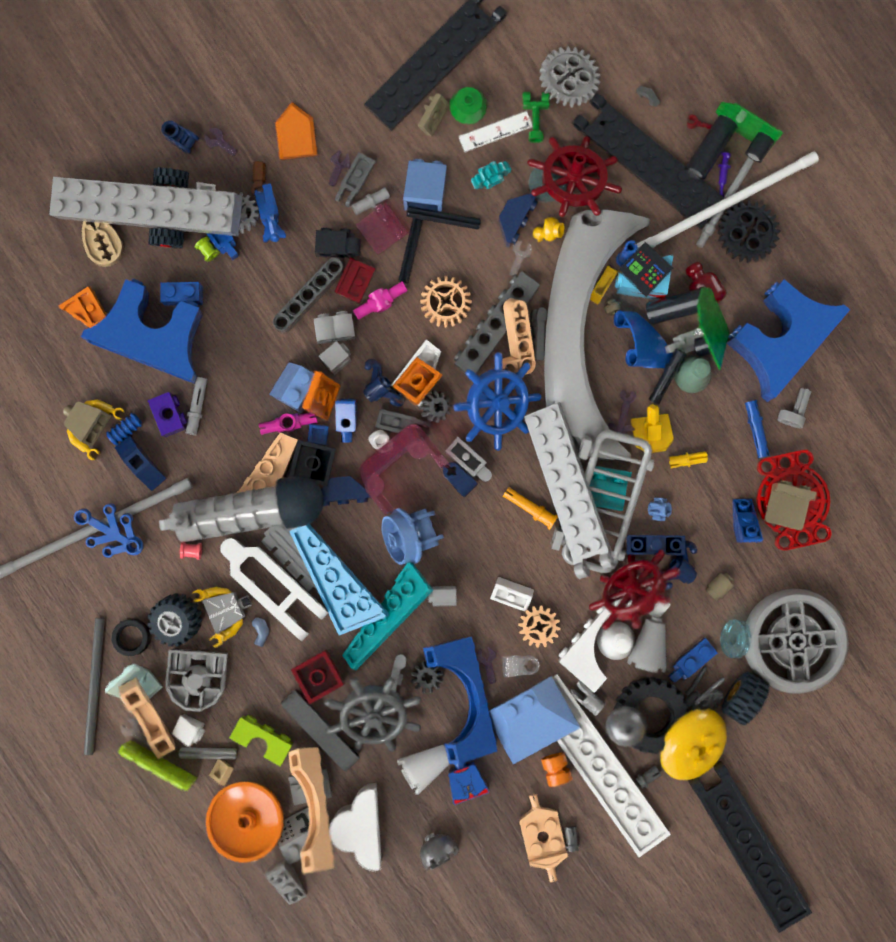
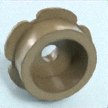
(612, 307)

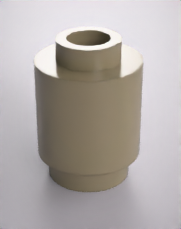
(720, 586)

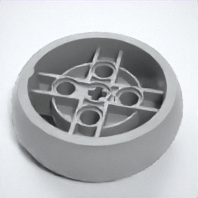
(798, 676)

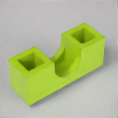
(277, 745)

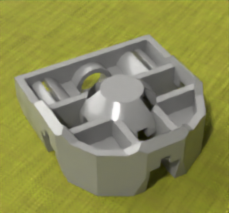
(180, 663)

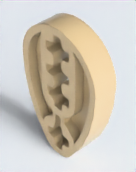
(93, 248)

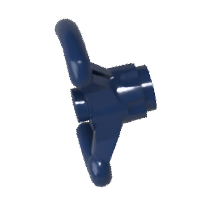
(380, 386)
(687, 571)

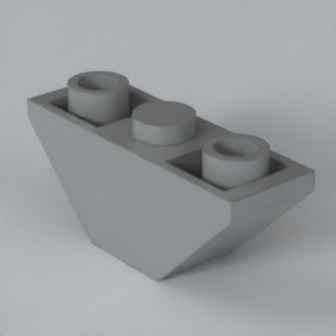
(286, 881)

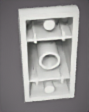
(358, 828)

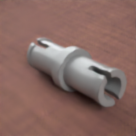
(370, 201)

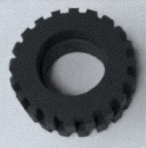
(657, 688)

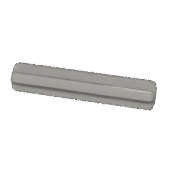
(207, 753)

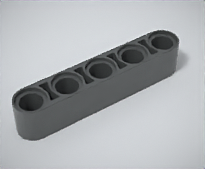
(310, 286)
(316, 727)

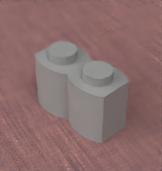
(334, 328)
(443, 596)

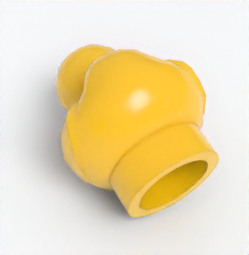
(550, 231)

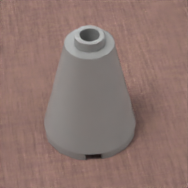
(650, 646)

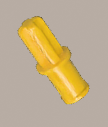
(688, 459)

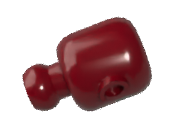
(707, 280)

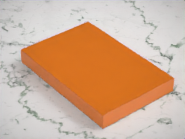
(321, 396)

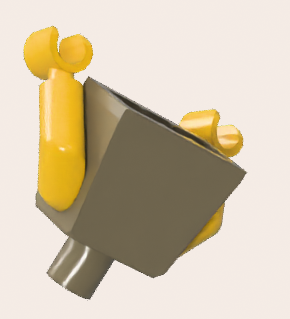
(86, 423)

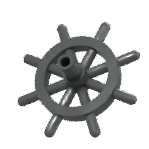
(373, 715)

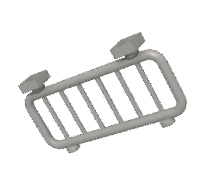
(587, 447)

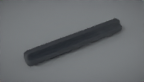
(443, 217)
(410, 250)

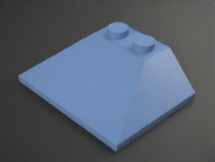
(533, 720)

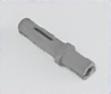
(195, 410)

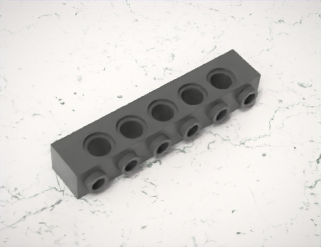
(463, 362)

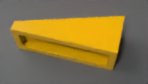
(603, 284)

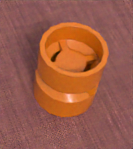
(556, 767)

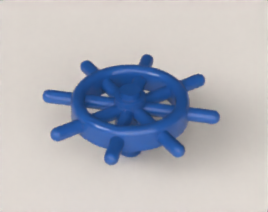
(498, 401)

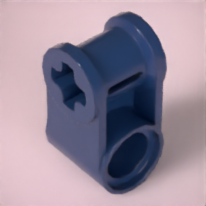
(182, 138)
(461, 481)

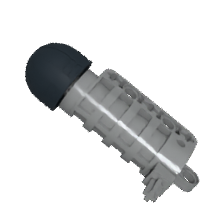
(291, 502)

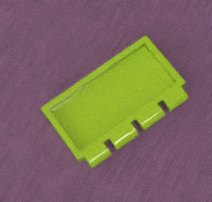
(159, 767)

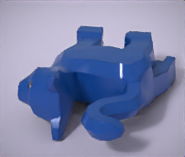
(269, 214)

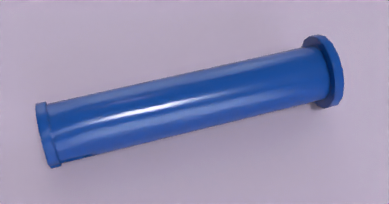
(626, 253)

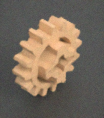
(536, 617)

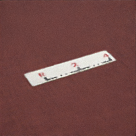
(495, 131)

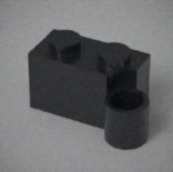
(337, 243)

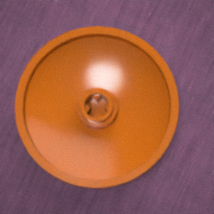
(244, 821)

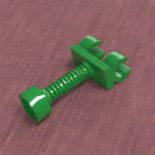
(536, 135)

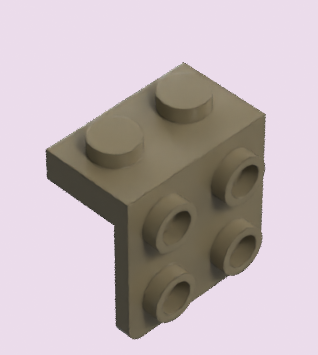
(788, 505)

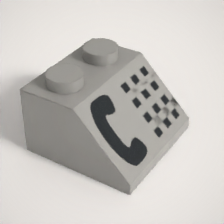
(294, 835)

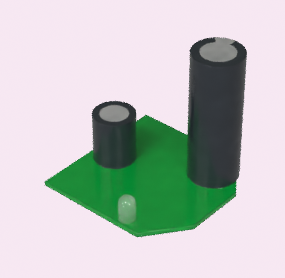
(733, 119)
(713, 330)

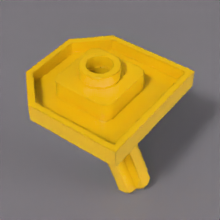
(654, 429)

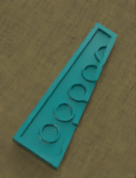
(399, 602)

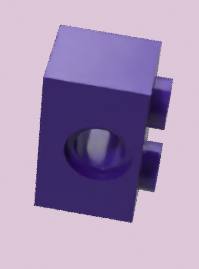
(159, 406)

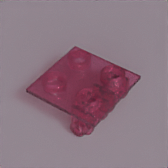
(381, 228)

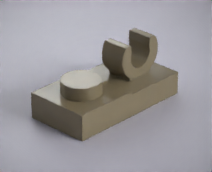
(433, 114)

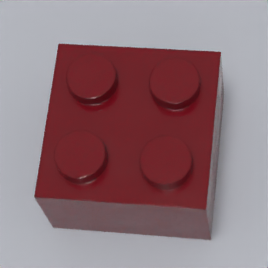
(318, 676)

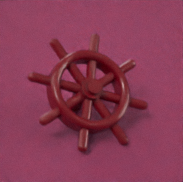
(574, 176)
(634, 590)

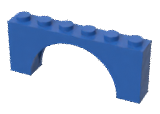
(477, 735)

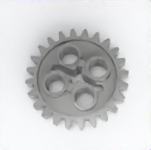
(559, 63)

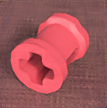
(190, 550)

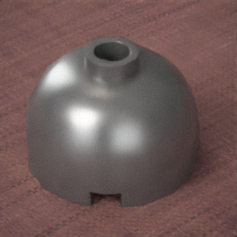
(623, 717)
(437, 850)

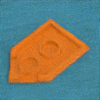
(295, 134)

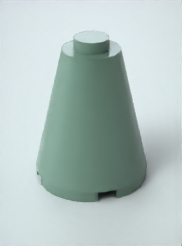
(693, 374)

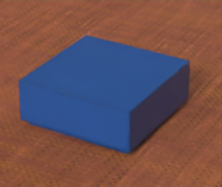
(318, 434)

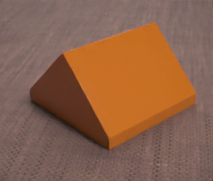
(417, 381)

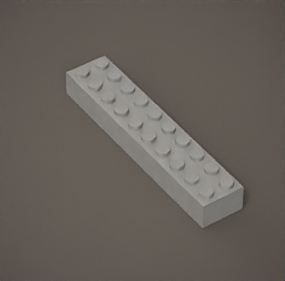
(146, 206)

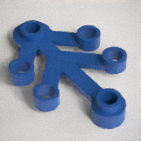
(112, 532)

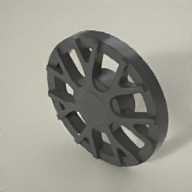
(706, 700)

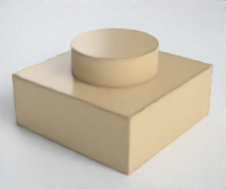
(221, 772)

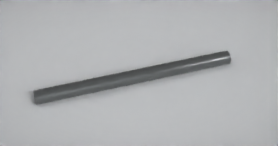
(94, 686)

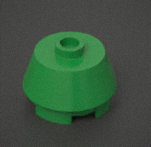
(468, 105)

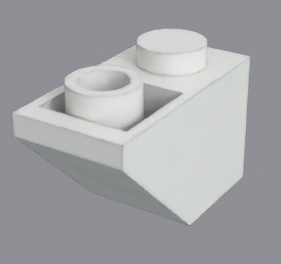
(188, 730)

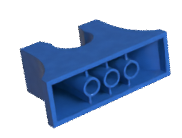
(803, 331)
(162, 348)

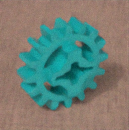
(491, 175)

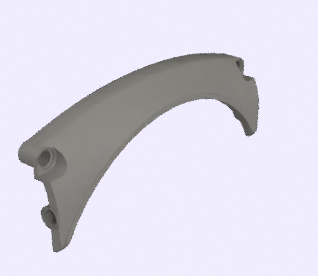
(579, 264)

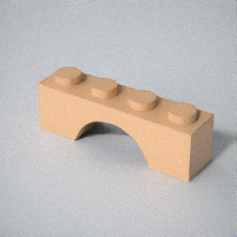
(147, 716)

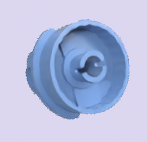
(408, 535)

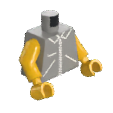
(224, 611)

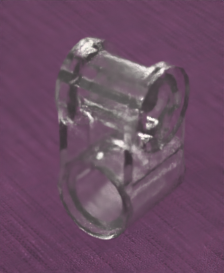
(515, 665)

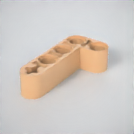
(517, 312)

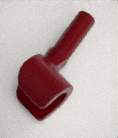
(697, 123)

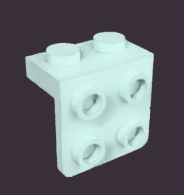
(144, 676)

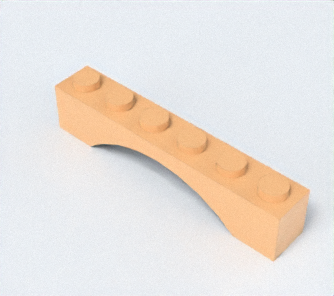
(317, 850)

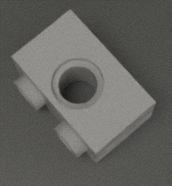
(336, 357)

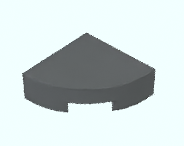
(649, 94)

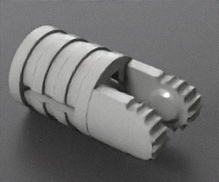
(590, 700)

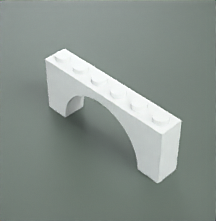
(580, 655)

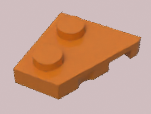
(85, 307)

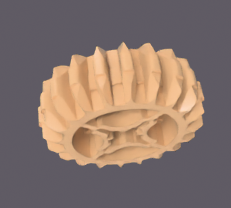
(455, 288)

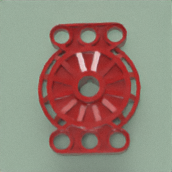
(797, 476)

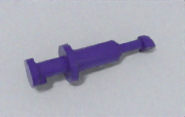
(723, 171)

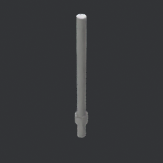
(709, 228)

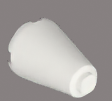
(616, 641)
(423, 767)

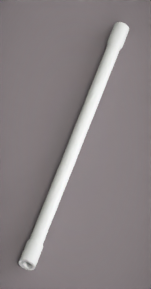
(802, 163)

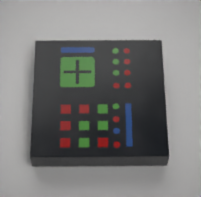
(645, 269)

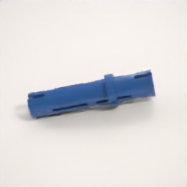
(757, 429)

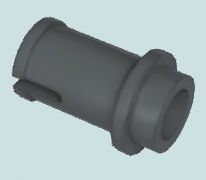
(648, 776)
(571, 839)

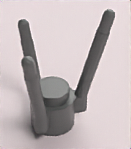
(692, 697)

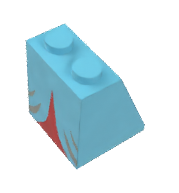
(626, 288)

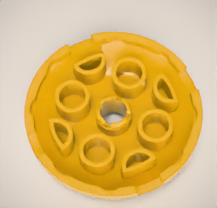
(694, 744)

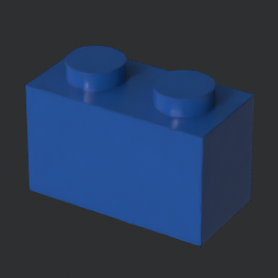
(173, 292)

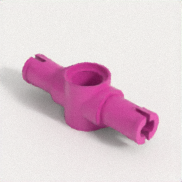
(380, 300)
(278, 423)

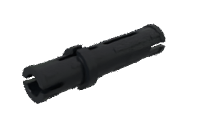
(671, 369)

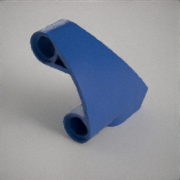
(649, 344)

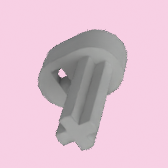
(796, 418)

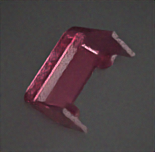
(411, 440)

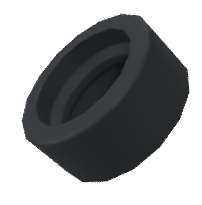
(146, 636)

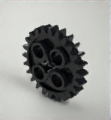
(734, 223)

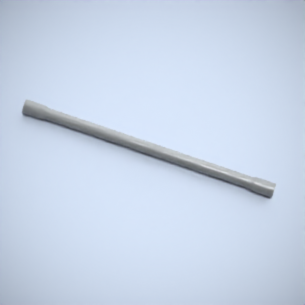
(13, 566)

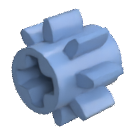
(659, 509)

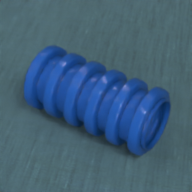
(123, 429)

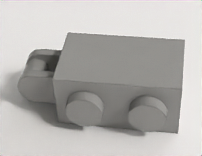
(468, 460)

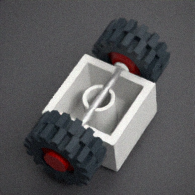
(168, 178)

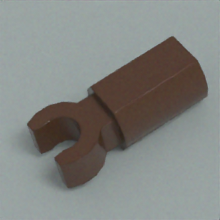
(259, 175)

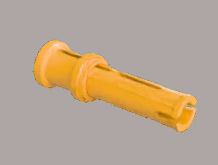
(537, 512)

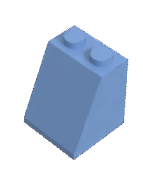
(425, 185)
(293, 386)

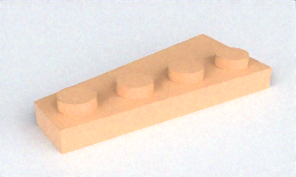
(273, 464)

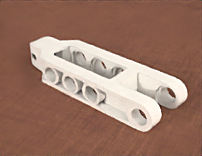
(238, 553)

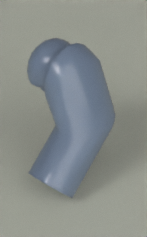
(262, 630)

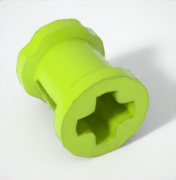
(207, 249)

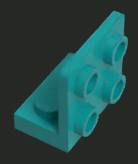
(609, 484)

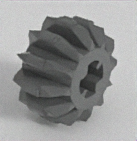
(439, 400)
(423, 682)

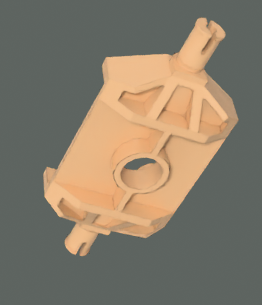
(549, 852)

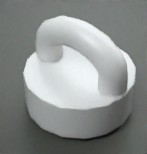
(378, 439)

